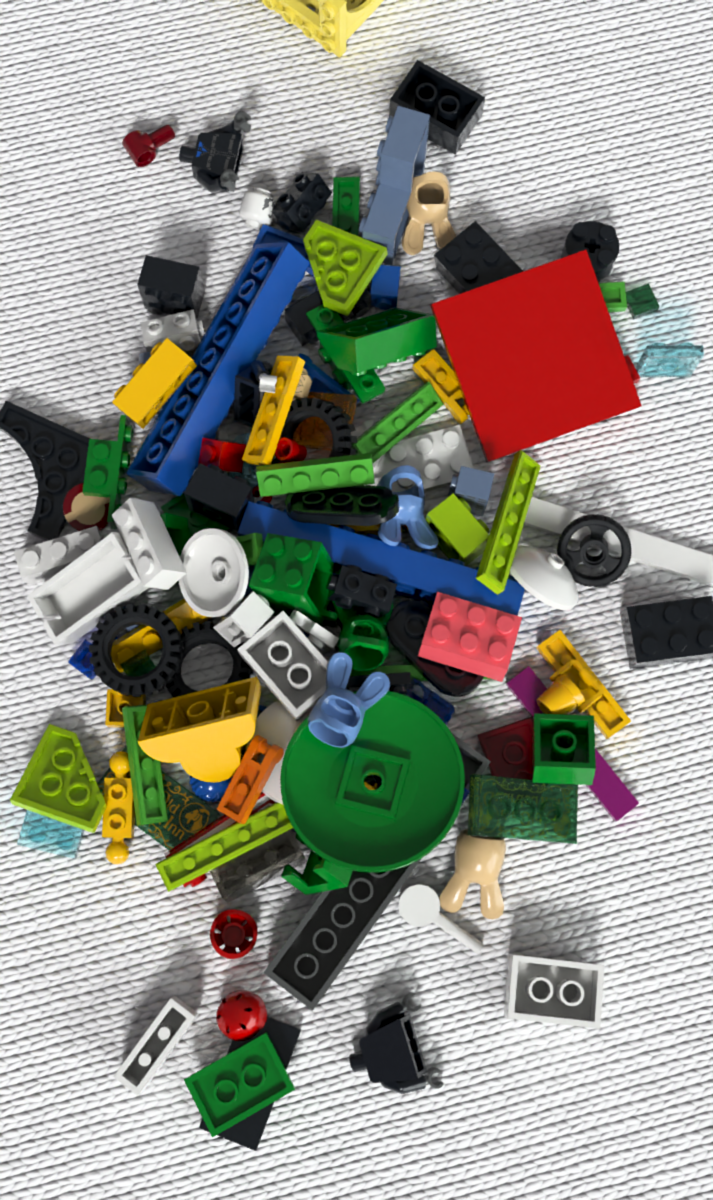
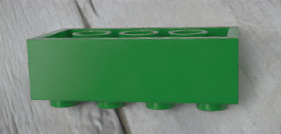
(379, 339)

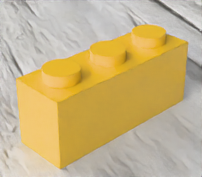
(154, 382)

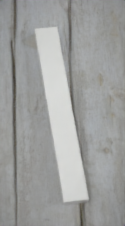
(645, 547)

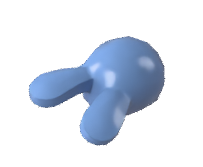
(410, 512)
(340, 712)

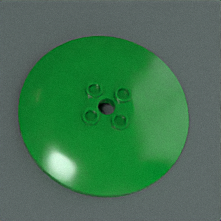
(381, 826)

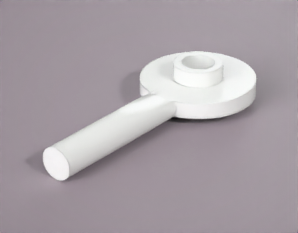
(421, 906)

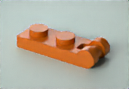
(249, 779)

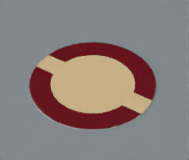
(85, 511)

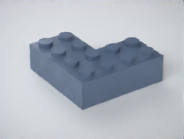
(399, 161)

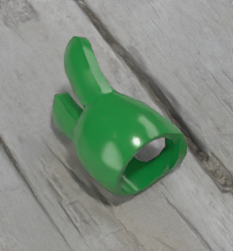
(363, 638)

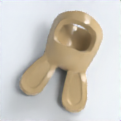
(428, 205)
(478, 862)

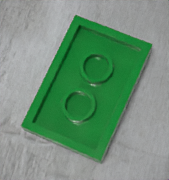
(239, 1084)

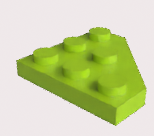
(341, 264)
(61, 782)

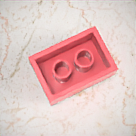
(470, 637)

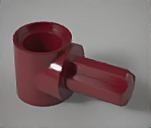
(143, 146)

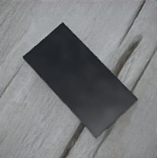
(250, 1130)

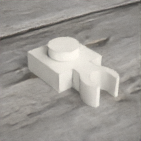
(317, 634)

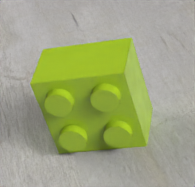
(457, 530)

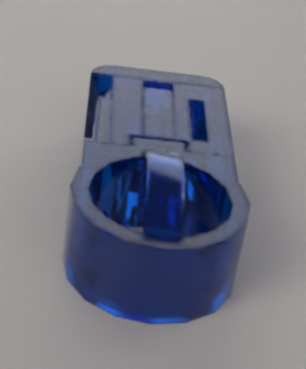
(434, 702)

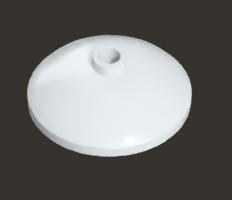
(215, 572)
(545, 577)

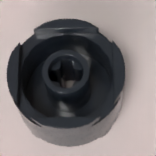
(600, 243)

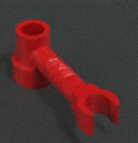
(286, 451)

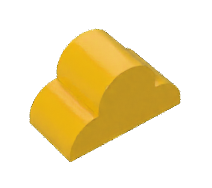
(203, 729)

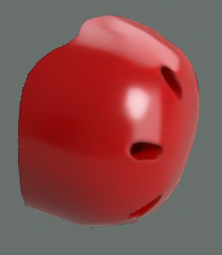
(233, 934)
(234, 1013)

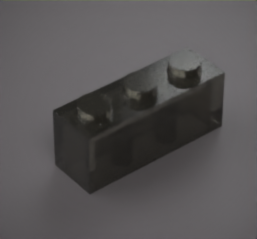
(257, 866)

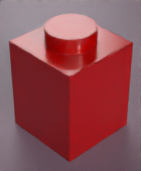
(222, 453)

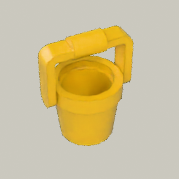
(564, 695)

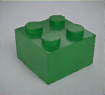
(563, 749)

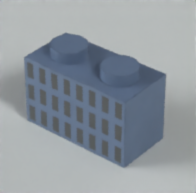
(473, 487)

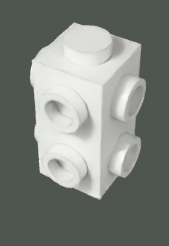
(179, 328)

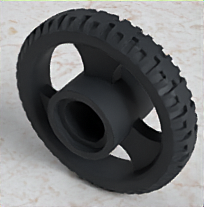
(598, 526)

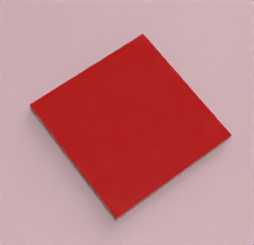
(536, 355)

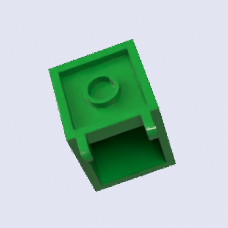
(294, 577)

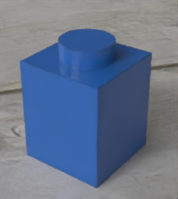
(385, 287)

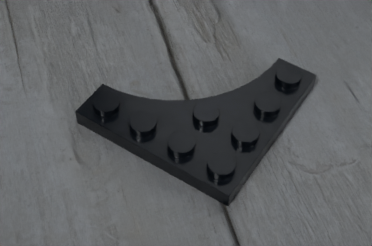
(57, 461)

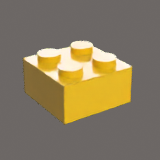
(114, 706)

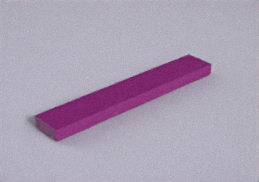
(606, 784)

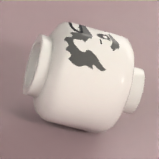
(257, 208)

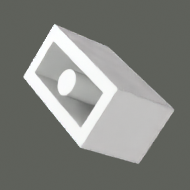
(244, 619)

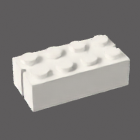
(87, 590)

